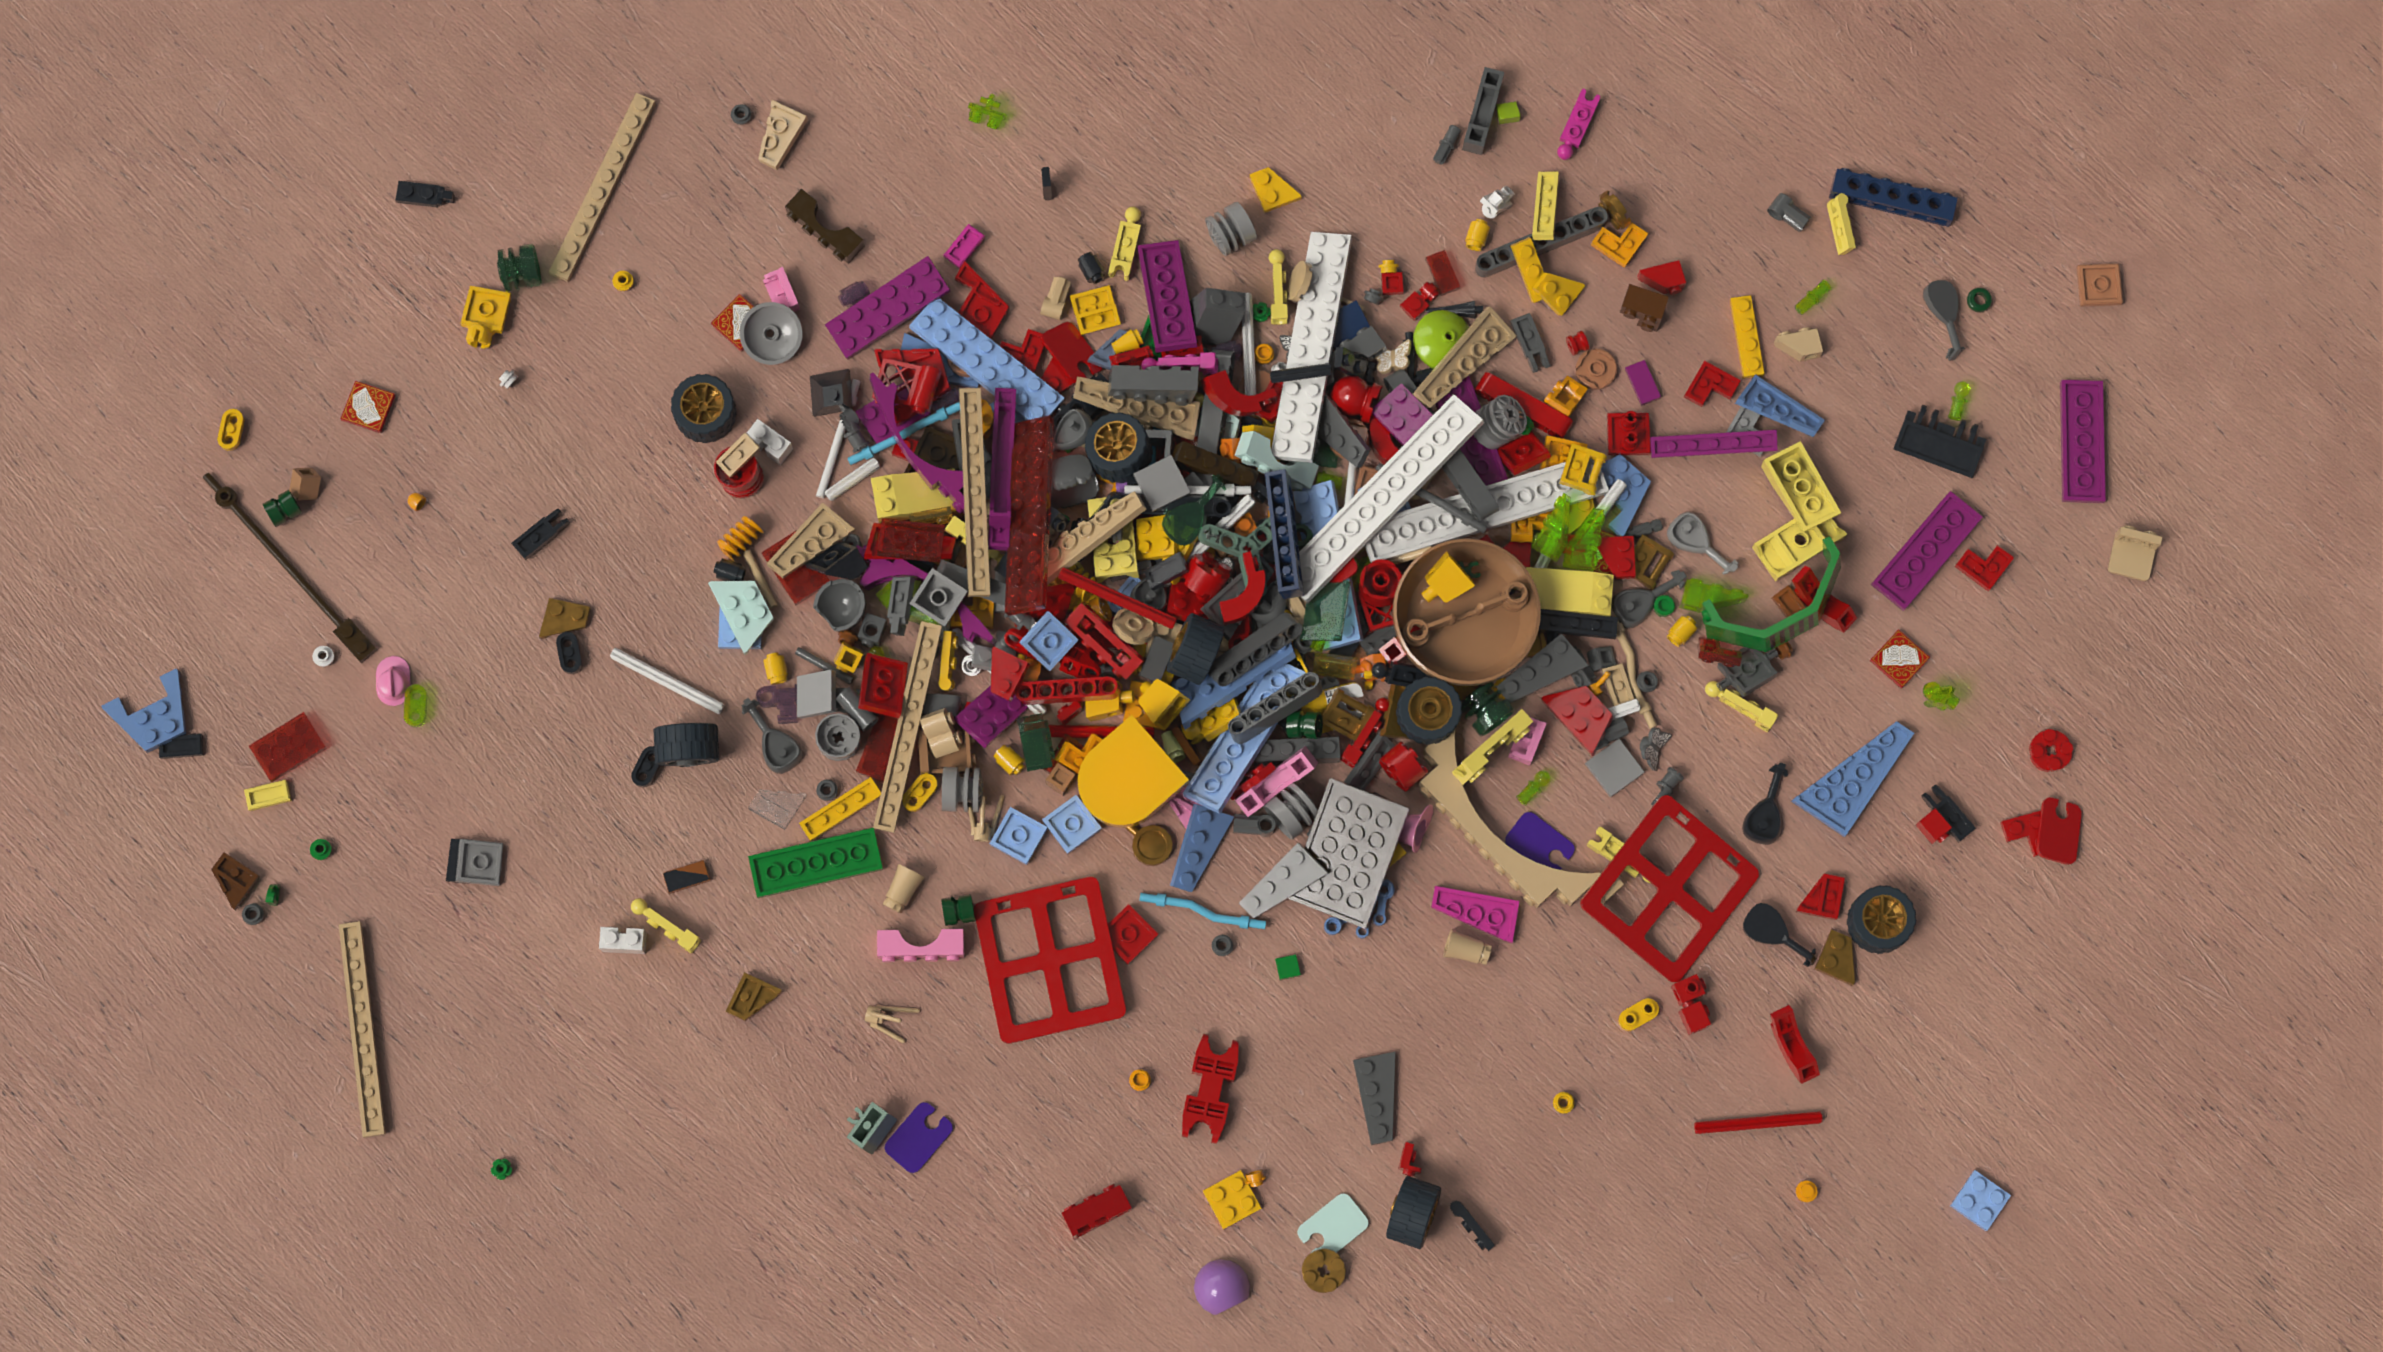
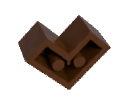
(1645, 306)

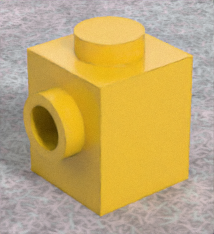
(847, 658)

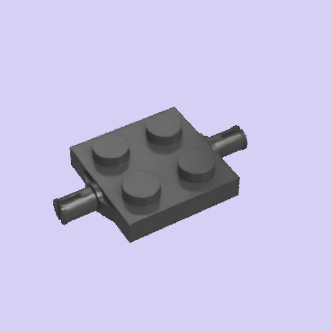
(1751, 674)

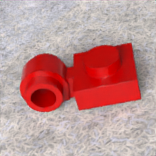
(1416, 304)

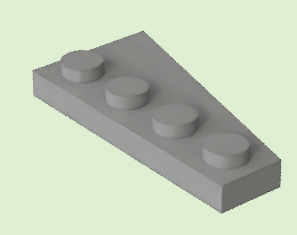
(1286, 878)

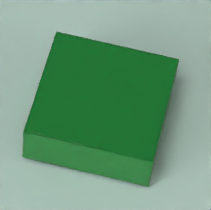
(1287, 967)

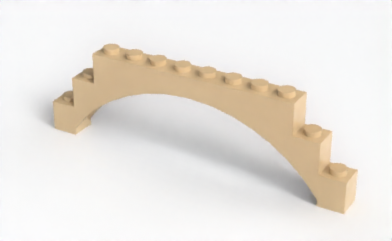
(1531, 878)

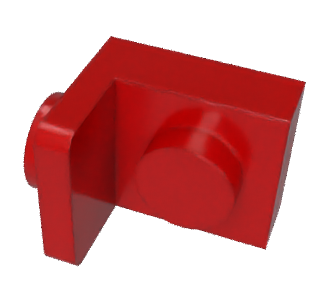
(1067, 713)
(1408, 1155)

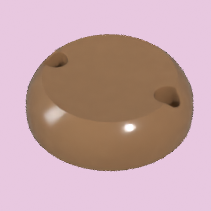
(1478, 632)

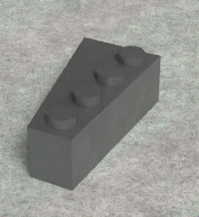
(1153, 384)

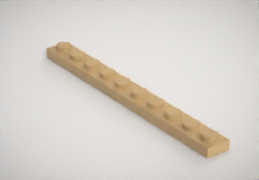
(602, 187)
(974, 492)
(907, 727)
(362, 1029)

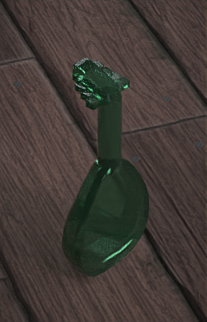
(1185, 521)

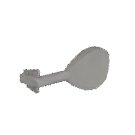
(1690, 535)

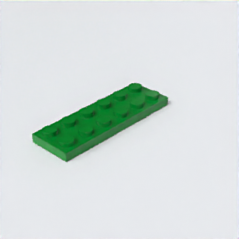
(815, 863)

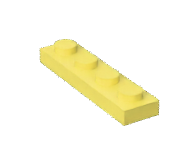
(1545, 206)

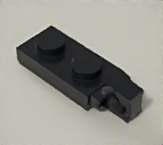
(423, 194)

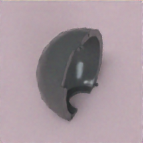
(841, 604)

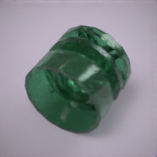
(519, 267)
(1486, 709)

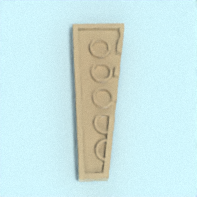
(1474, 347)
(1166, 416)
(1088, 535)

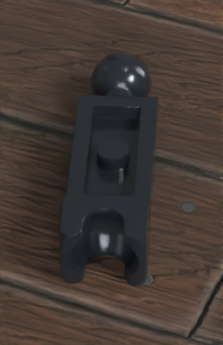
(1397, 673)

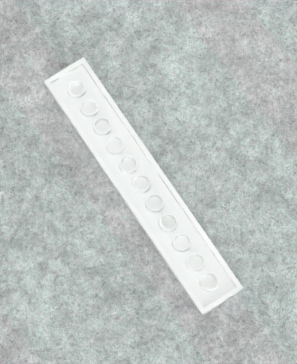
(1311, 345)
(1386, 494)
(1516, 499)

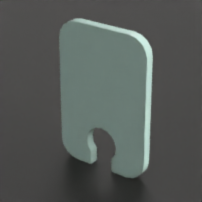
(1337, 1223)

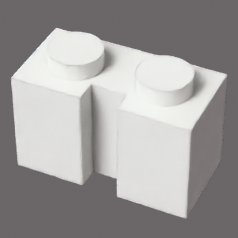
(775, 445)
(616, 942)

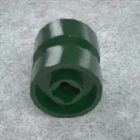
(282, 508)
(1303, 724)
(958, 910)

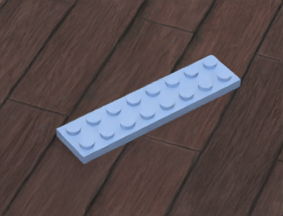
(984, 359)
(1317, 509)
(1229, 760)

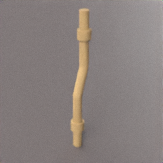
(1631, 675)

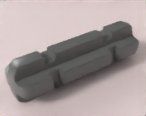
(1645, 528)

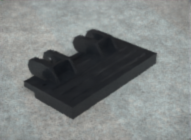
(1939, 445)

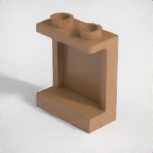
(961, 759)

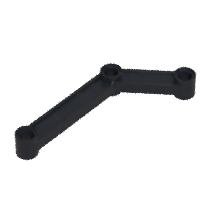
(1209, 509)

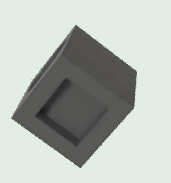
(872, 621)

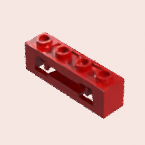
(1090, 641)

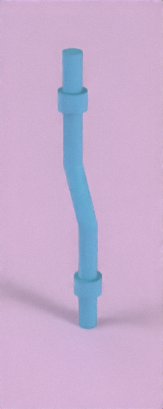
(868, 452)
(1162, 900)

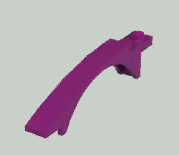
(1001, 469)
(949, 481)
(884, 570)

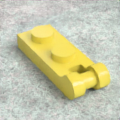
(1841, 224)

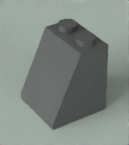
(1217, 314)

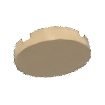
(1299, 281)
(1132, 627)

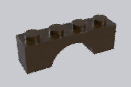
(842, 242)
(1195, 459)

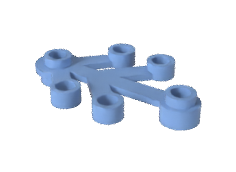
(1383, 897)

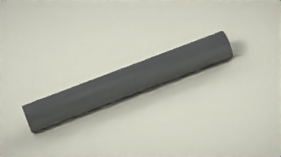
(823, 665)

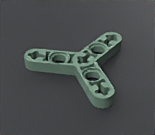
(1239, 542)

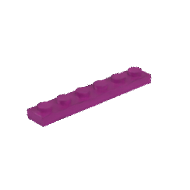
(1714, 443)

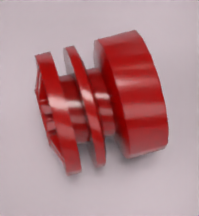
(744, 486)

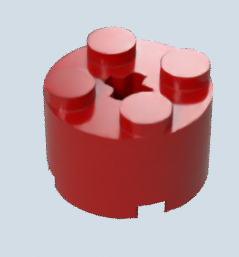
(1206, 575)
(1370, 576)
(1402, 766)

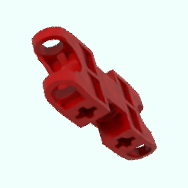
(1079, 656)
(1213, 1071)

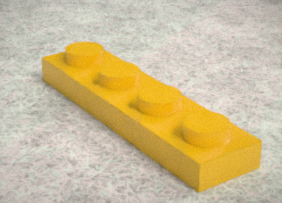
(1746, 336)
(840, 809)

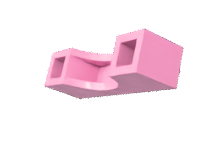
(1285, 774)
(947, 945)

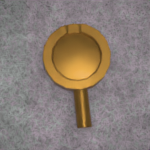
(1151, 844)

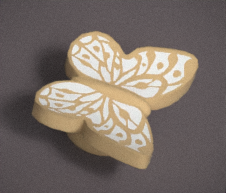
(1394, 359)

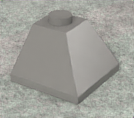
(938, 597)

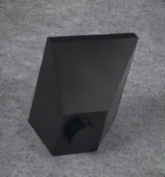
(831, 392)
(839, 561)

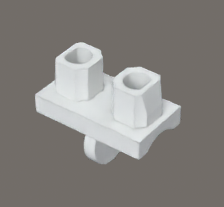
(1497, 202)

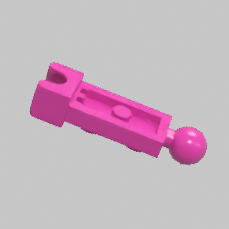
(1577, 124)
(1206, 362)

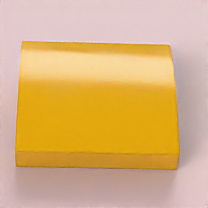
(1095, 310)

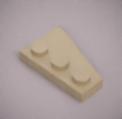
(781, 133)

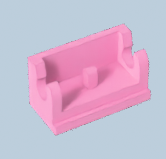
(780, 289)
(1526, 747)

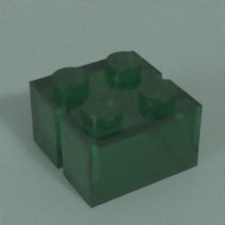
(1036, 742)

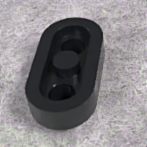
(569, 653)
(646, 767)

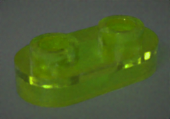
(414, 706)

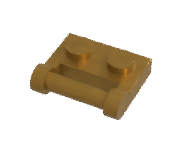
(1644, 553)
(1343, 720)

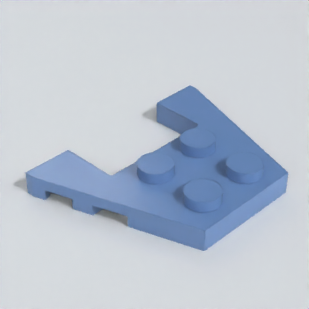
(1633, 494)
(157, 722)

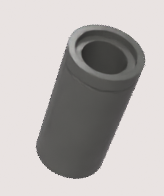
(849, 701)

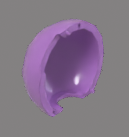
(1221, 1286)

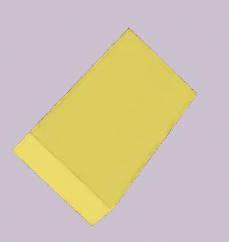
(267, 795)

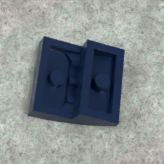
(1349, 322)

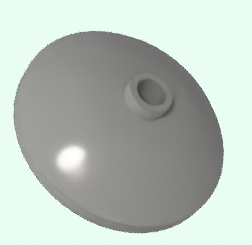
(786, 335)

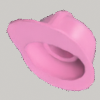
(392, 680)
(1415, 828)

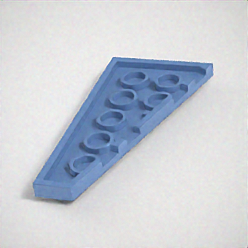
(1211, 695)
(1847, 788)

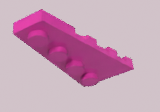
(1485, 912)

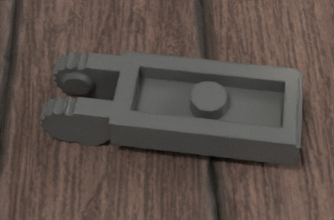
(1530, 340)

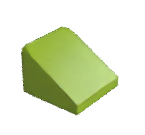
(1508, 113)

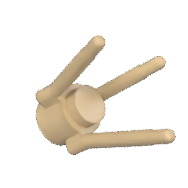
(982, 831)
(877, 1015)

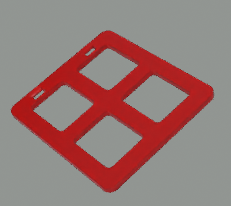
(1669, 889)
(1050, 961)

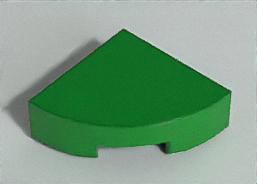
(272, 895)

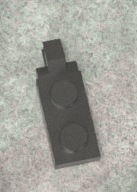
(899, 605)

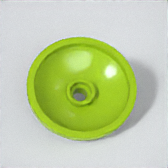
(1430, 336)

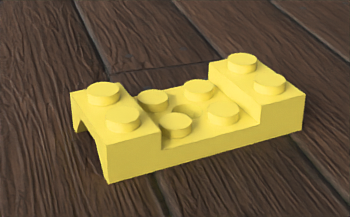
(1782, 554)
(1115, 558)
(1511, 731)

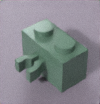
(871, 1127)

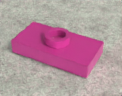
(964, 246)

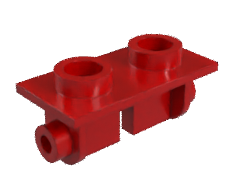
(1132, 357)

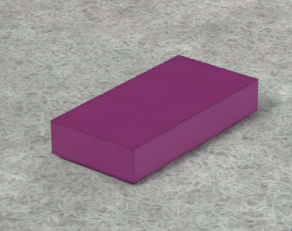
(1642, 382)

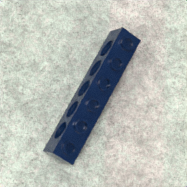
(1901, 206)
(1284, 534)

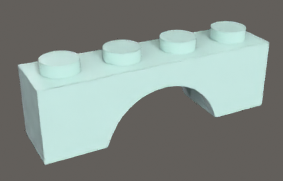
(1256, 451)

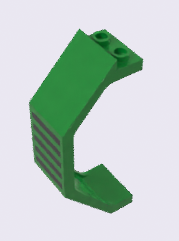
(1786, 629)

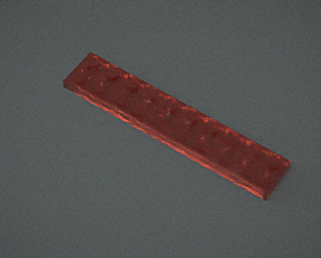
(1029, 516)

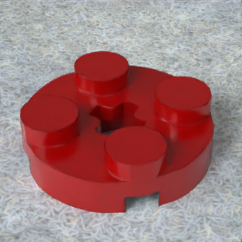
(2053, 762)

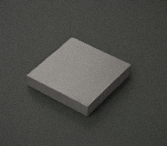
(1161, 483)
(816, 694)
(1614, 768)
(479, 862)

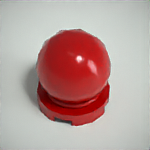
(1355, 397)

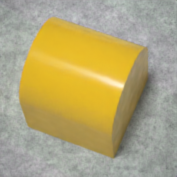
(1128, 777)

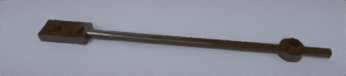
(346, 630)

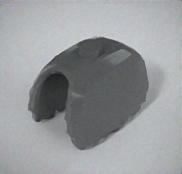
(1072, 481)

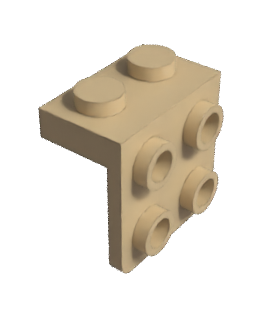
(2133, 553)

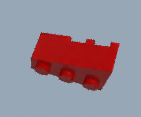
(1096, 1211)

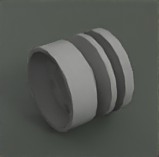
(1228, 230)
(1503, 421)
(834, 725)
(961, 789)
(1295, 808)

